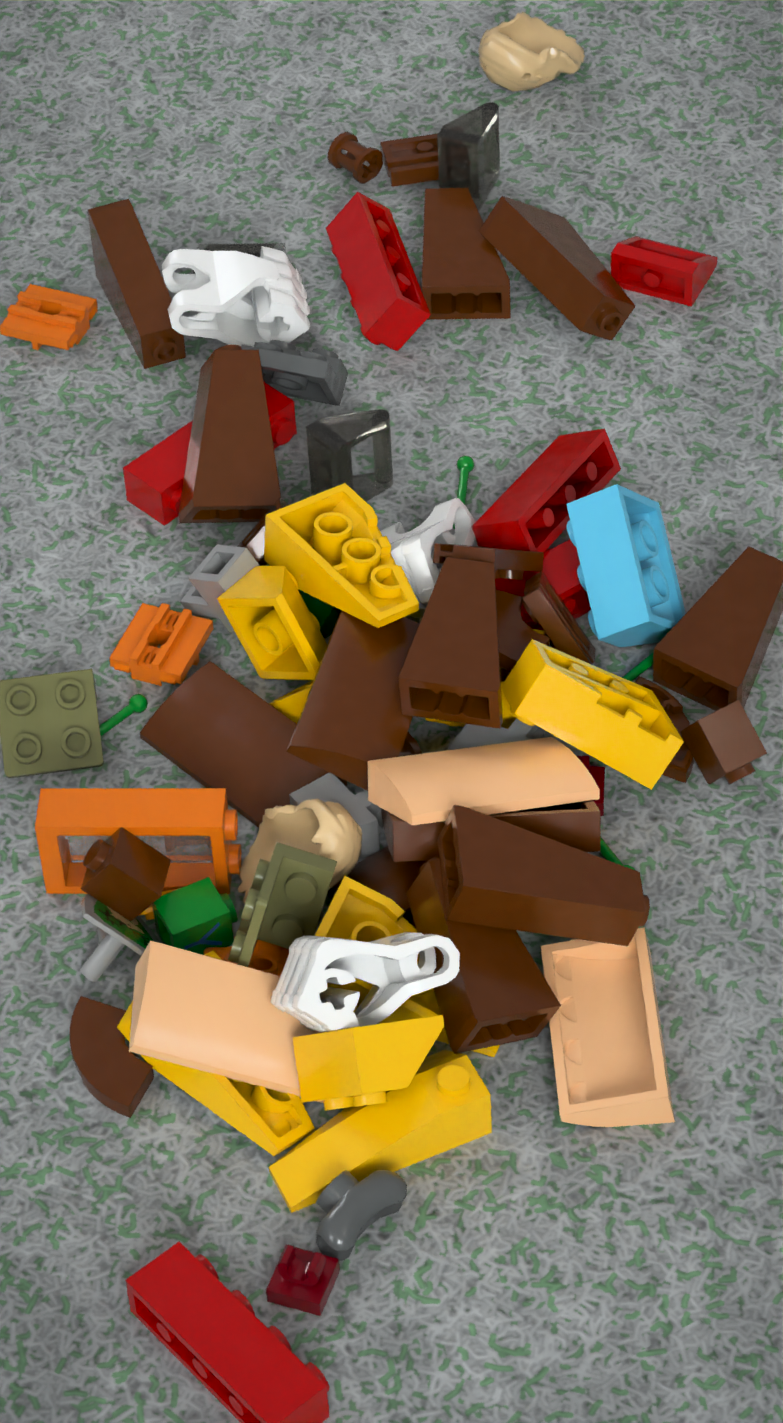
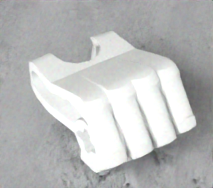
(236, 296)
(416, 548)
(385, 963)

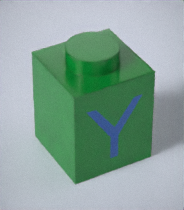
(195, 917)

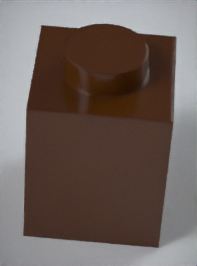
(724, 744)
(125, 873)

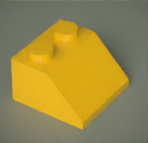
(274, 624)
(363, 1062)

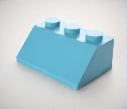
(625, 566)

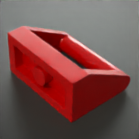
(661, 269)

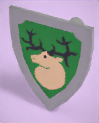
(112, 934)

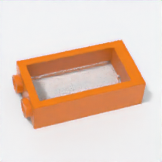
(181, 823)

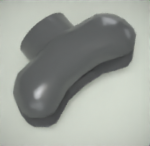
(354, 1207)

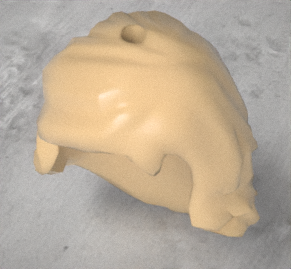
(527, 53)
(312, 827)

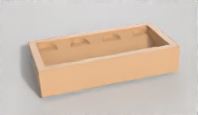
(480, 778)
(213, 1018)
(607, 1034)

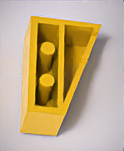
(593, 712)

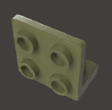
(49, 723)
(283, 900)

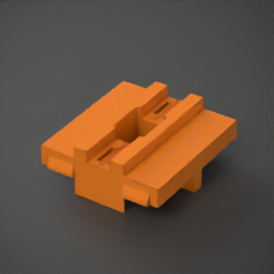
(49, 317)
(177, 632)

